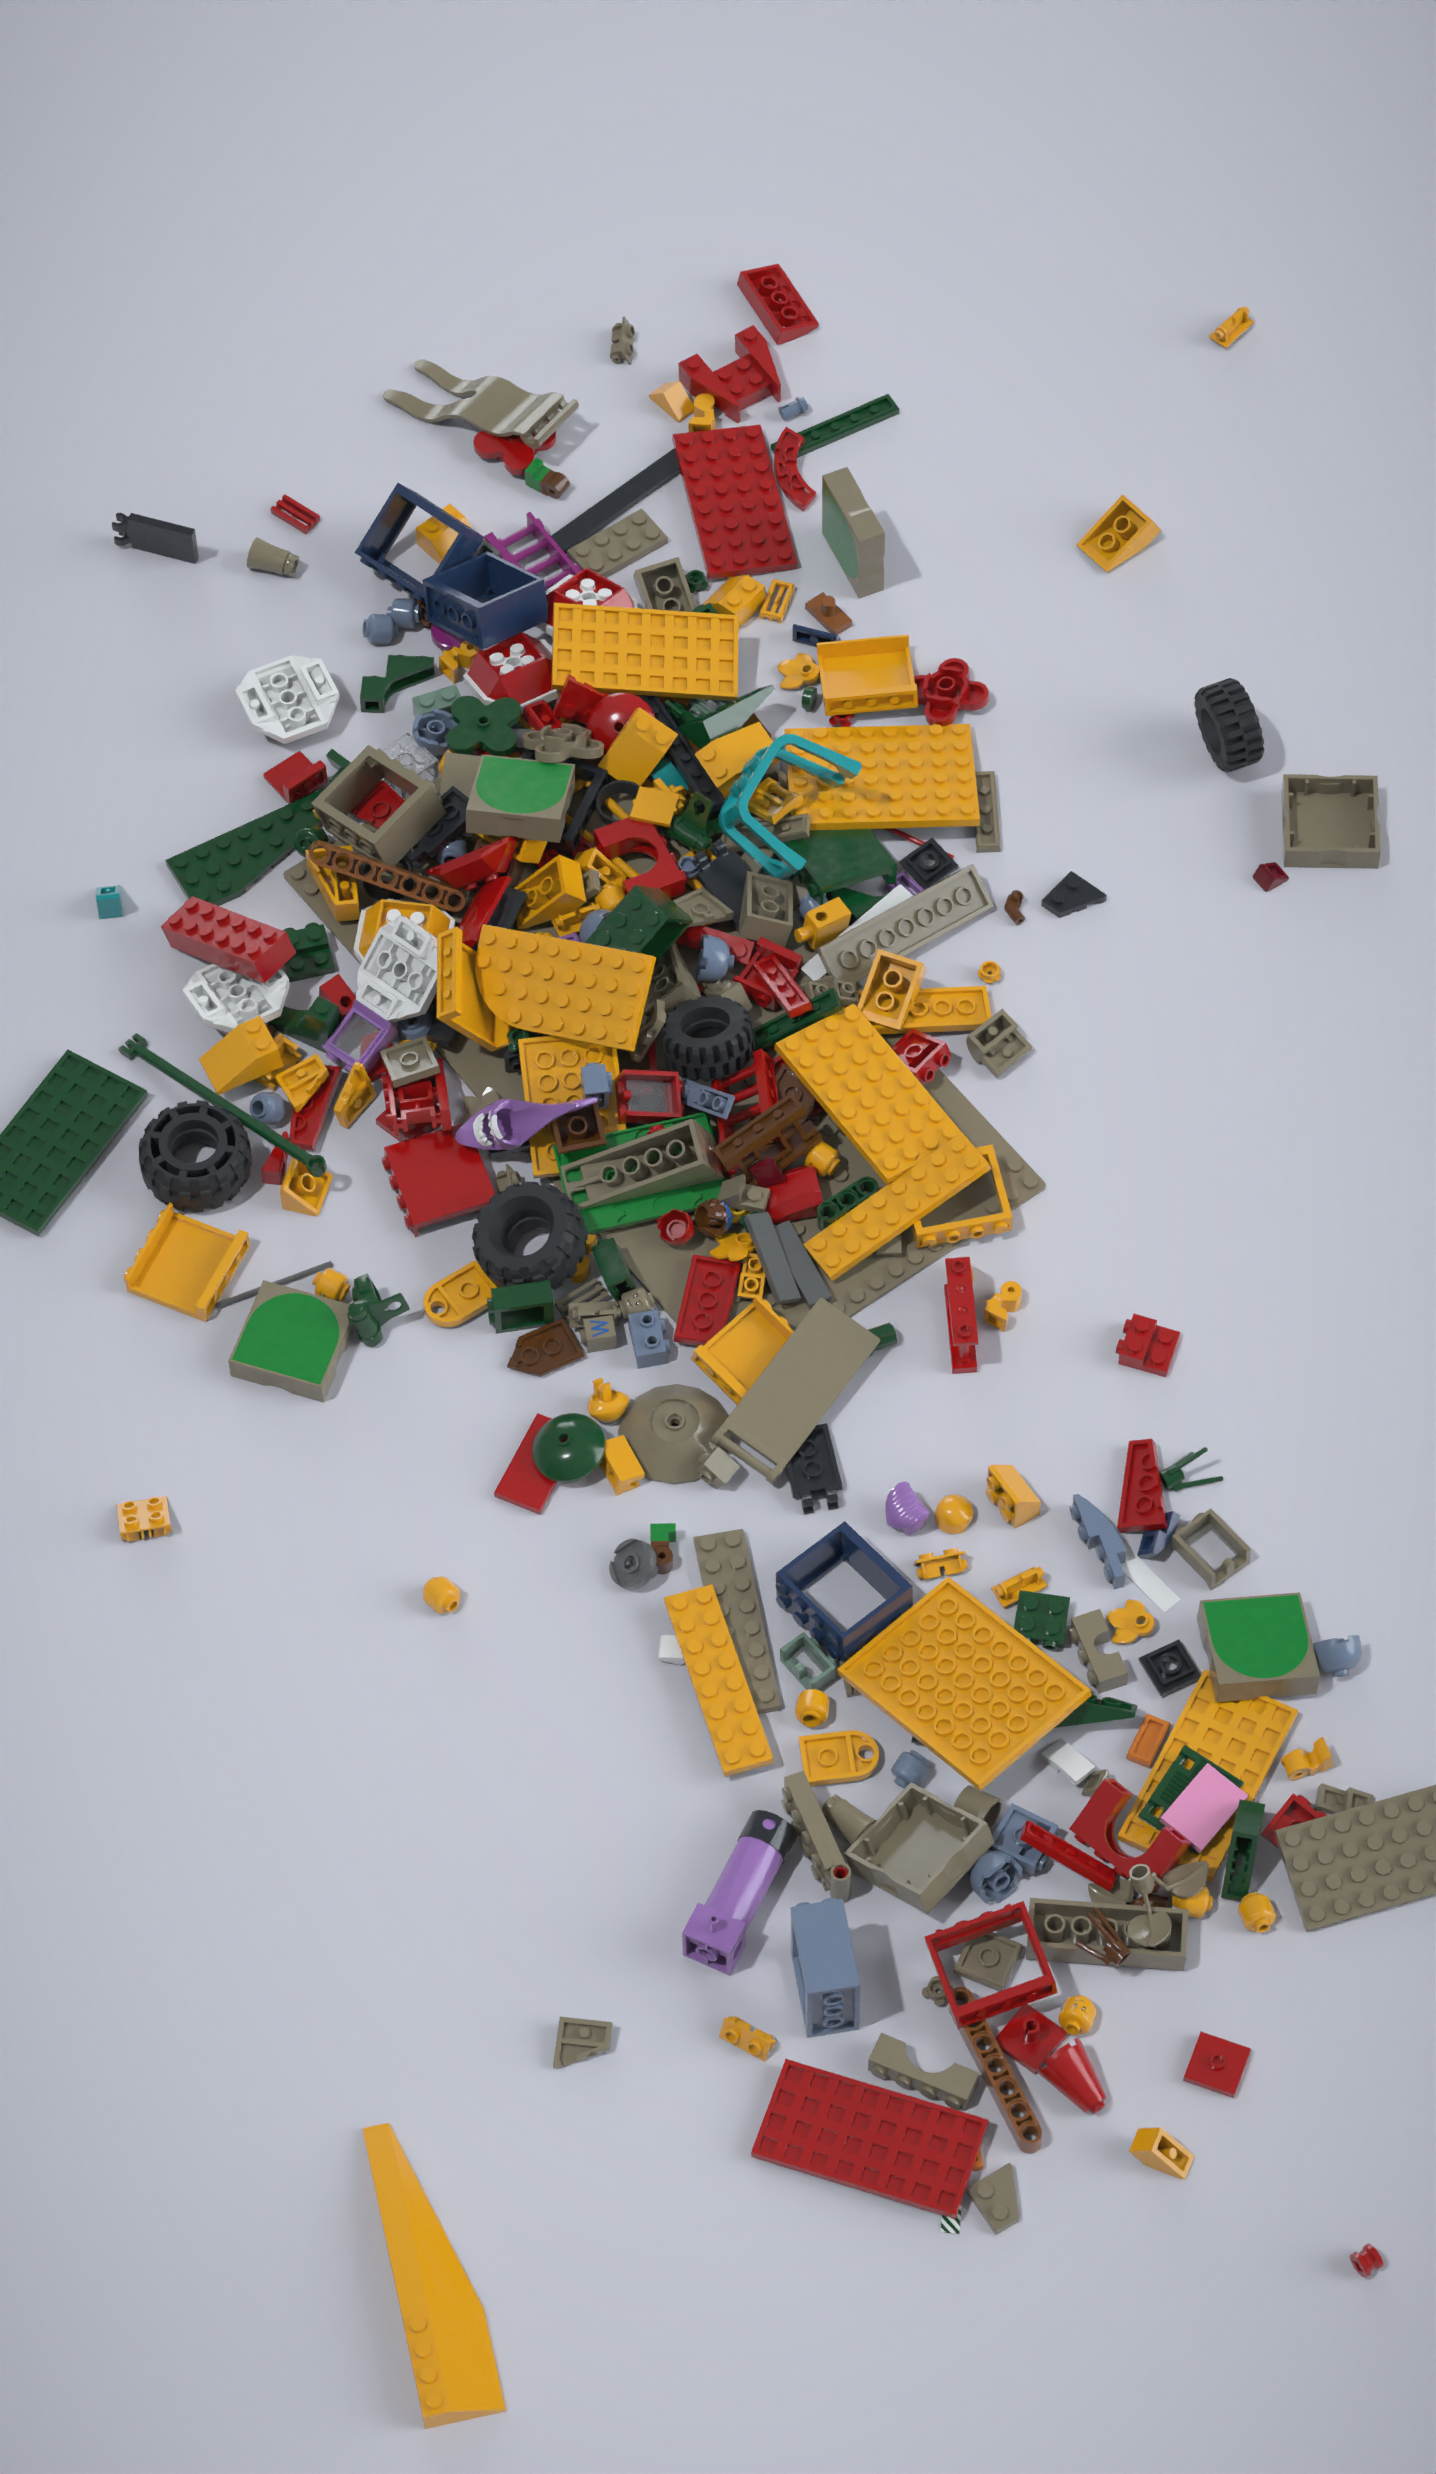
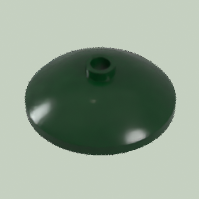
(575, 1457)

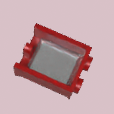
(648, 1096)

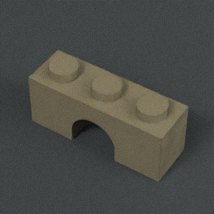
(1104, 1670)

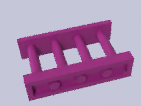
(545, 541)

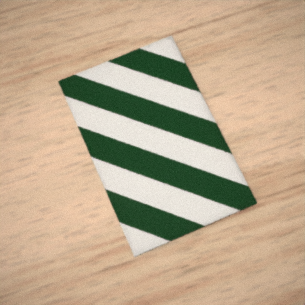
(951, 2225)

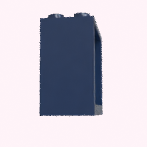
(390, 524)
(456, 597)
(815, 1562)

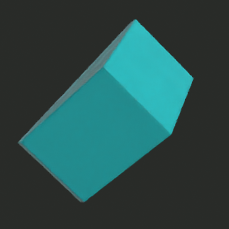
(668, 774)
(109, 902)

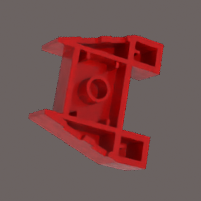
(739, 382)

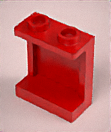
(753, 985)

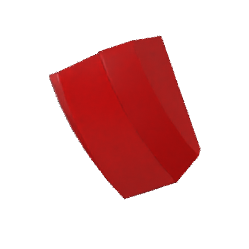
(794, 1197)

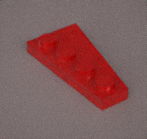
(577, 701)
(377, 805)
(308, 1122)
(1142, 1492)

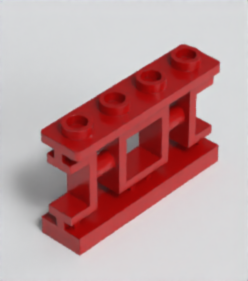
(417, 1109)

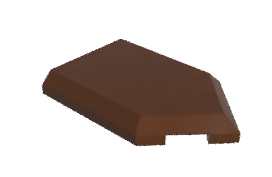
(546, 1349)

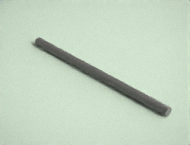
(281, 1282)

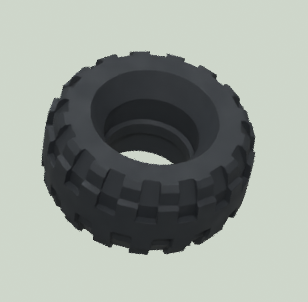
(200, 1183)
(515, 1214)

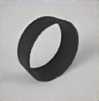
(611, 789)
(383, 893)

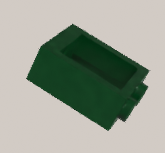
(521, 1306)

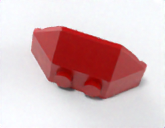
(477, 866)

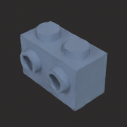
(596, 1083)
(647, 1338)

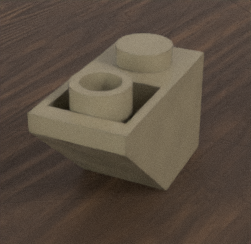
(729, 990)

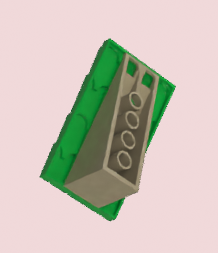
(643, 1174)

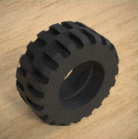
(1229, 725)
(707, 1038)

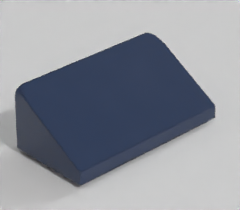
(811, 636)

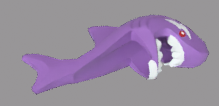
(512, 1122)

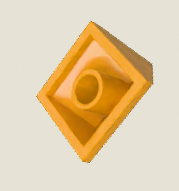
(303, 1191)

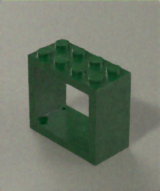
(642, 923)

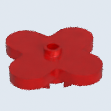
(509, 449)
(949, 692)

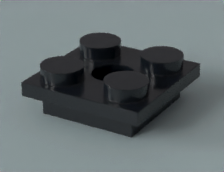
(928, 875)
(1169, 1680)

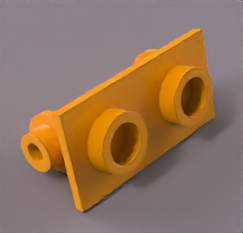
(1232, 327)
(572, 921)
(950, 1560)
(1029, 1580)
(739, 2034)

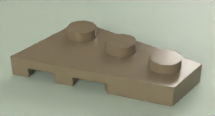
(703, 908)

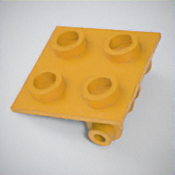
(143, 1516)

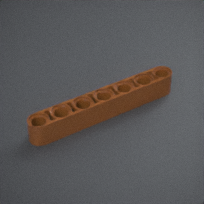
(378, 868)
(1001, 2080)

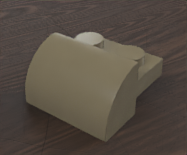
(997, 1043)

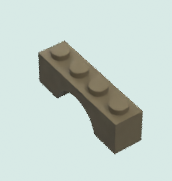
(952, 2085)

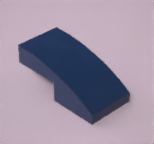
(1156, 1540)

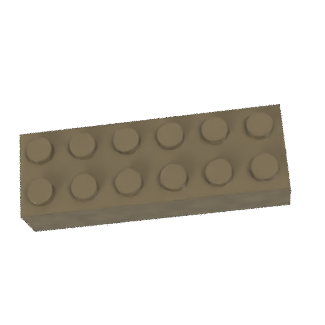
(1065, 1922)

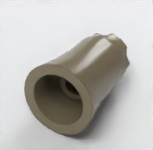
(271, 558)
(846, 1818)

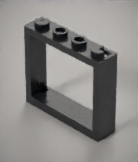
(598, 779)

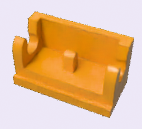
(289, 1057)
(621, 1465)

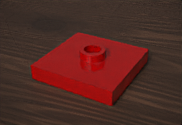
(1217, 2064)

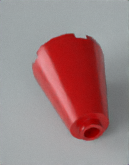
(1074, 2077)

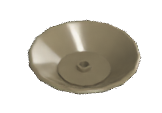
(667, 1451)

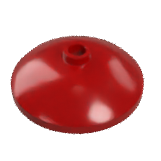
(611, 711)

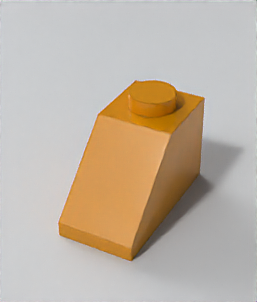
(607, 870)
(1161, 2152)

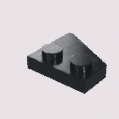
(1071, 895)

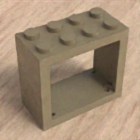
(404, 826)

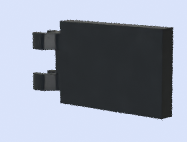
(156, 537)
(444, 830)
(723, 877)
(815, 1471)

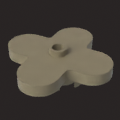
(563, 742)

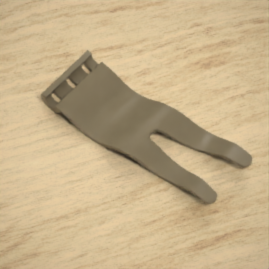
(495, 408)

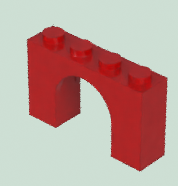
(642, 837)
(1096, 1828)

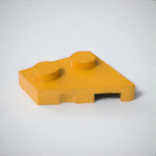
(302, 1080)
(354, 1096)

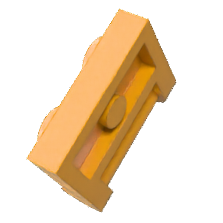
(770, 807)

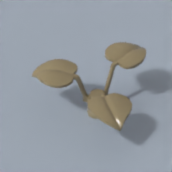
(1152, 1928)

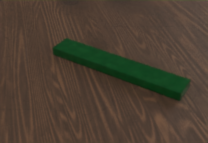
(846, 424)

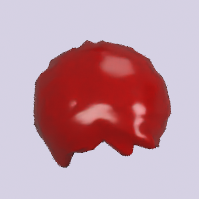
(676, 1227)

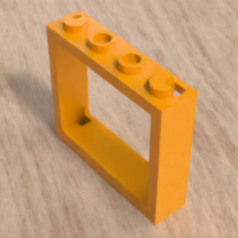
(974, 1227)

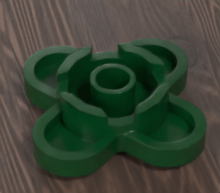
(483, 726)

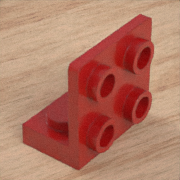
(296, 777)

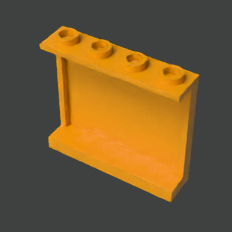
(866, 675)
(459, 996)
(185, 1264)
(743, 1349)

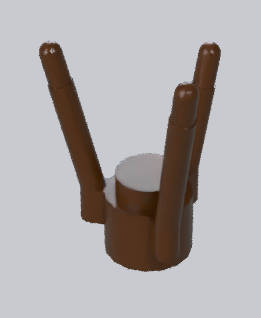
(1115, 1949)

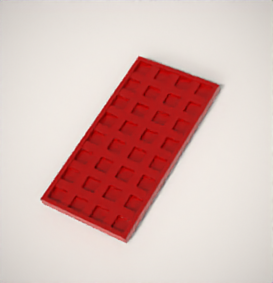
(734, 501)
(870, 2138)

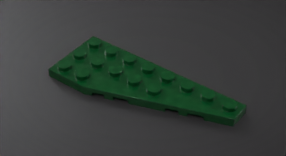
(233, 861)

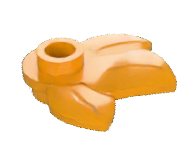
(798, 671)
(733, 1246)
(1128, 1620)

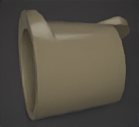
(979, 1804)

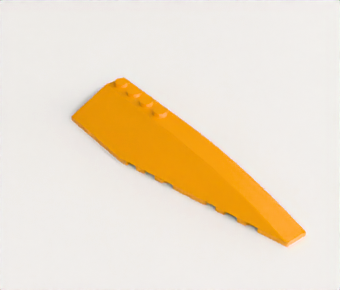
(436, 2300)

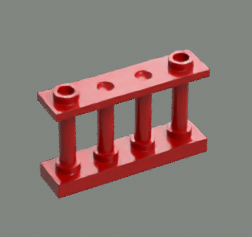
(765, 1086)
(961, 1315)

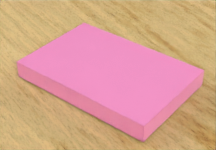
(1204, 1807)

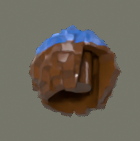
(713, 1217)

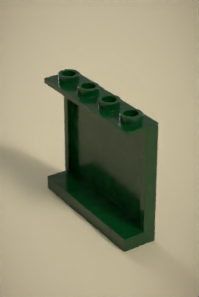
(841, 860)

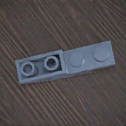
(706, 1099)
(1101, 1535)

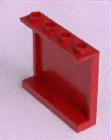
(436, 1178)

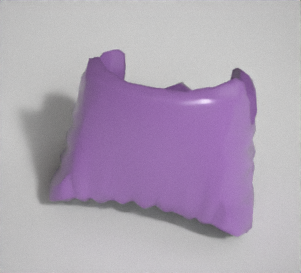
(905, 1509)

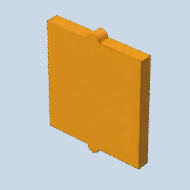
(654, 806)

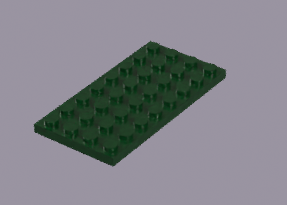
(61, 1138)

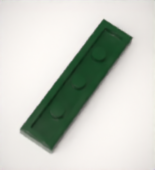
(784, 1026)

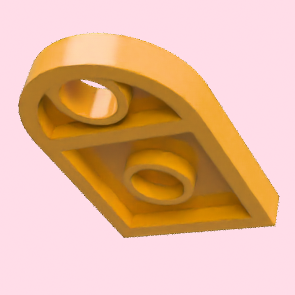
(460, 1294)
(836, 1758)

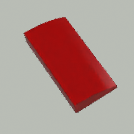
(776, 303)
(482, 909)

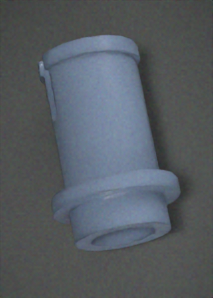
(793, 408)

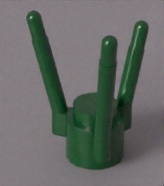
(1172, 1476)

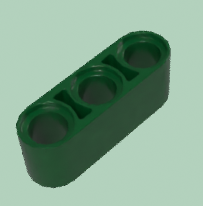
(852, 1195)

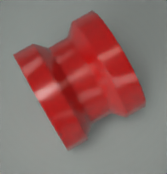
(1366, 2260)

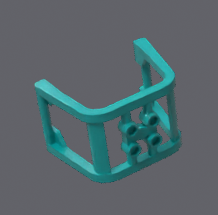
(736, 805)

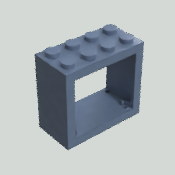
(825, 1967)

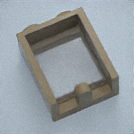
(1211, 1548)

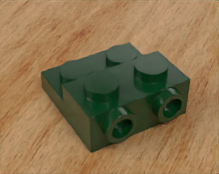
(312, 953)
(1042, 1618)

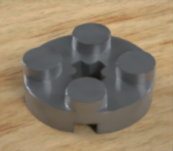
(645, 1564)

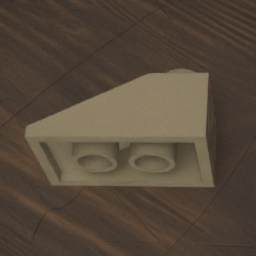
(664, 587)
(766, 909)

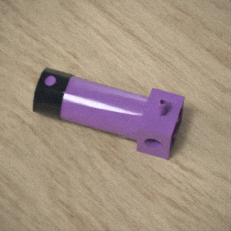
(719, 1928)

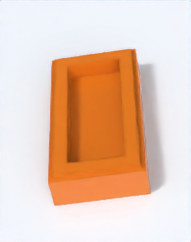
(1148, 1740)

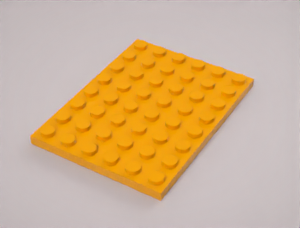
(906, 778)
(964, 1683)

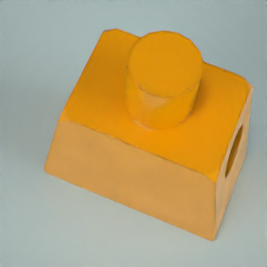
(824, 923)

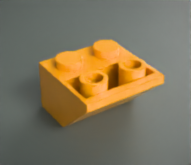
(1011, 1495)

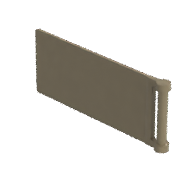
(797, 1388)

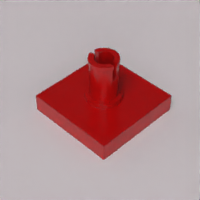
(1030, 2038)

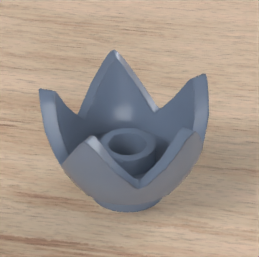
(415, 1031)

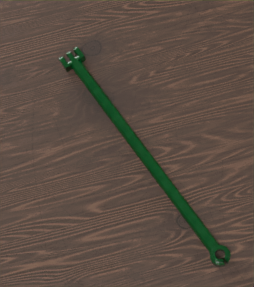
(315, 1164)

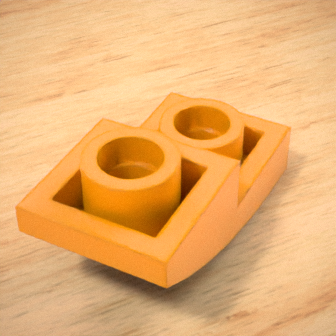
(752, 1278)

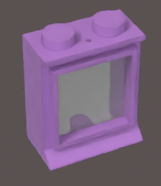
(360, 1038)

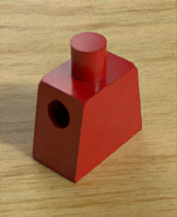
(339, 993)

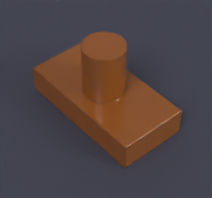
(828, 614)

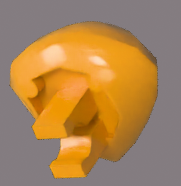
(606, 1404)

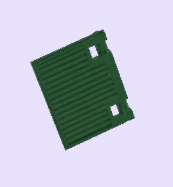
(1175, 1782)

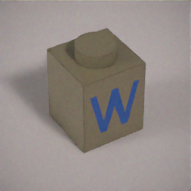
(598, 1334)

